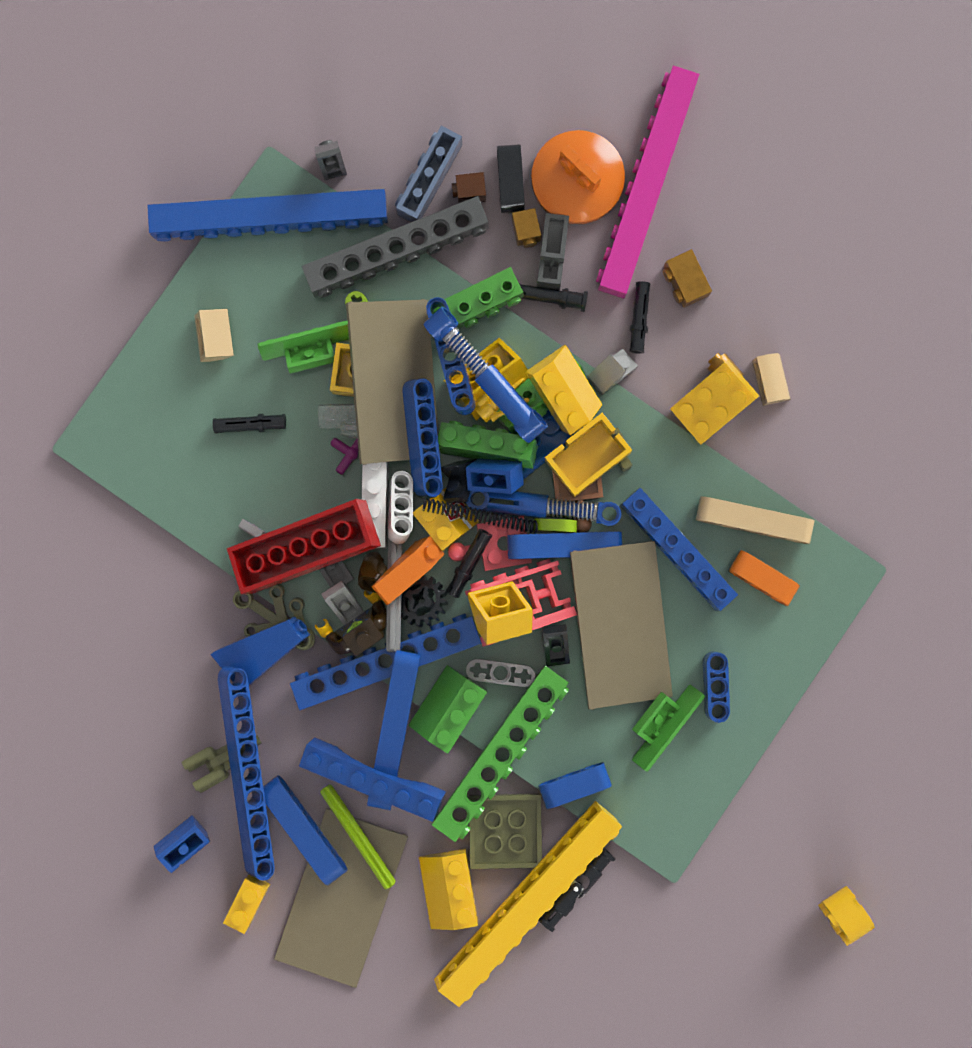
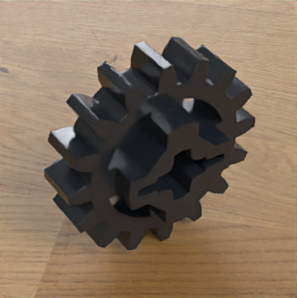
(417, 609)

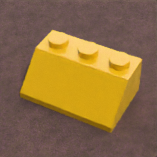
(504, 360)
(565, 390)
(448, 890)

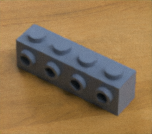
(429, 174)

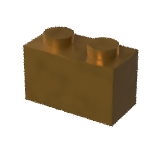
(687, 278)

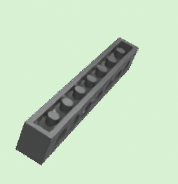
(382, 244)

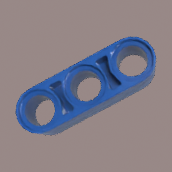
(722, 697)
(575, 785)

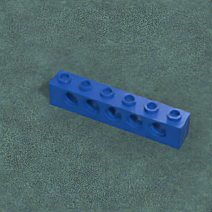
(678, 550)

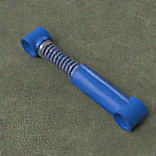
(526, 421)
(541, 506)

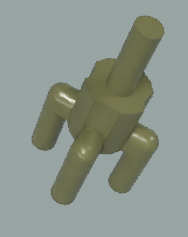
(216, 762)

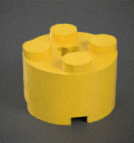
(846, 915)

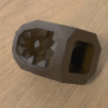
(371, 570)

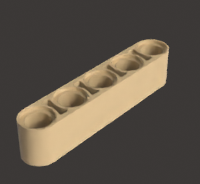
(755, 520)

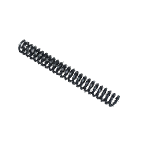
(481, 514)

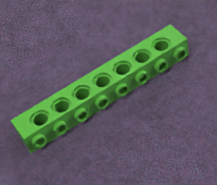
(445, 821)

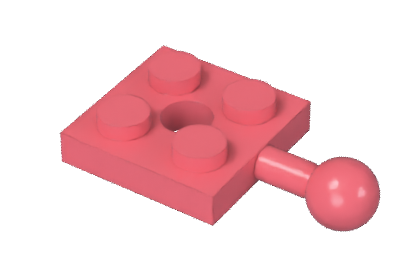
(492, 557)

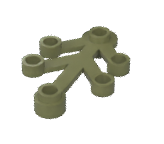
(273, 618)

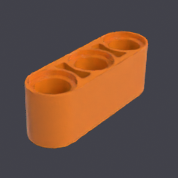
(764, 578)

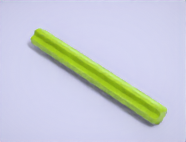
(357, 836)

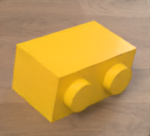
(246, 904)

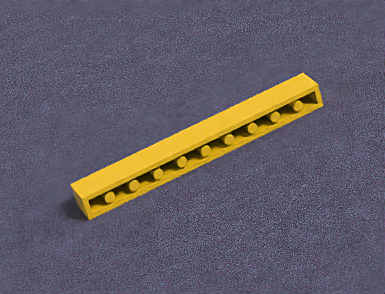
(527, 904)

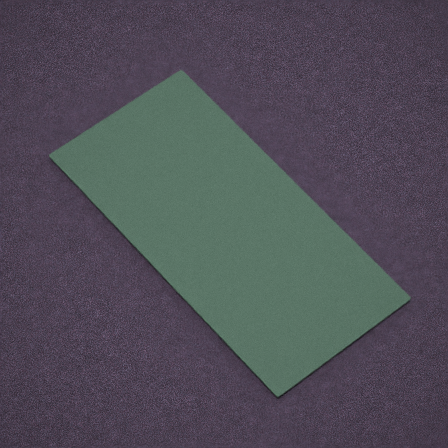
(155, 448)

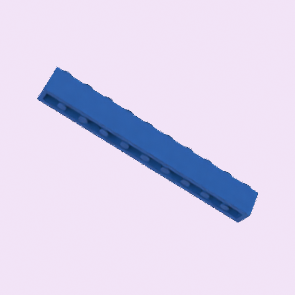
(267, 214)

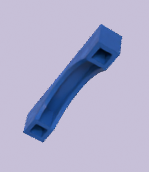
(405, 794)

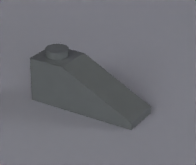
(330, 159)

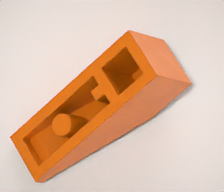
(408, 569)

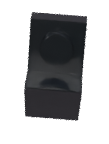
(457, 484)
(555, 645)

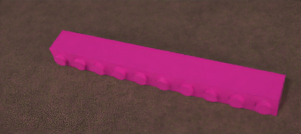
(648, 182)

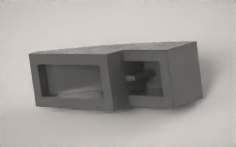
(552, 251)

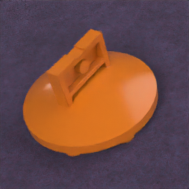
(578, 176)

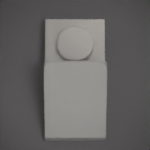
(611, 371)
(342, 602)

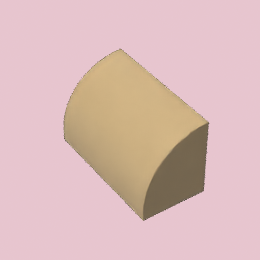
(213, 335)
(771, 379)

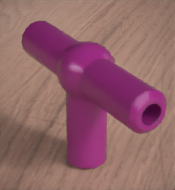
(351, 454)

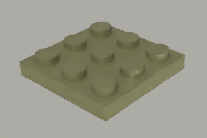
(507, 832)

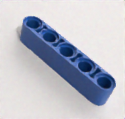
(452, 368)
(415, 427)
(558, 544)
(303, 831)

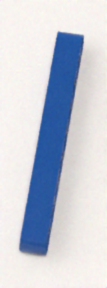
(238, 764)

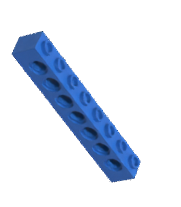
(307, 697)

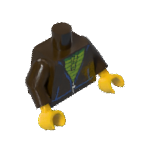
(360, 632)

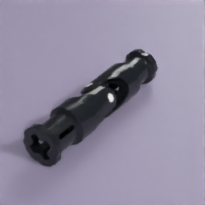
(566, 901)

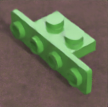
(306, 348)
(662, 723)

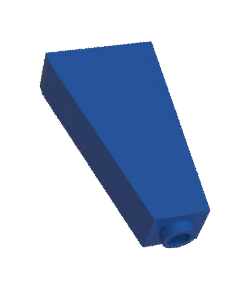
(262, 649)

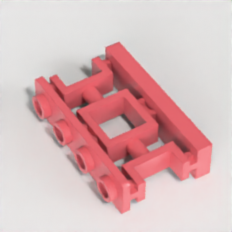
(534, 595)

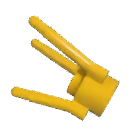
(488, 409)

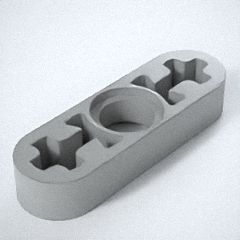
(483, 664)

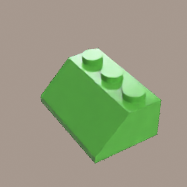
(447, 709)

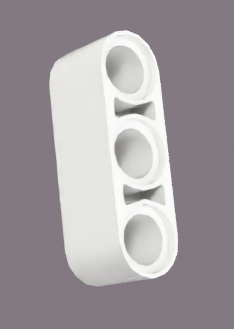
(404, 497)

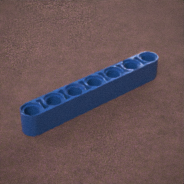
(396, 718)

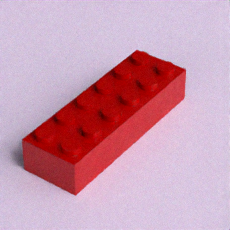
(303, 546)

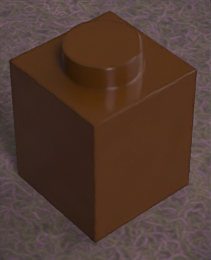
(469, 186)

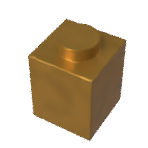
(526, 228)

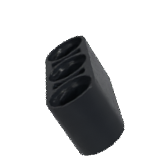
(510, 178)

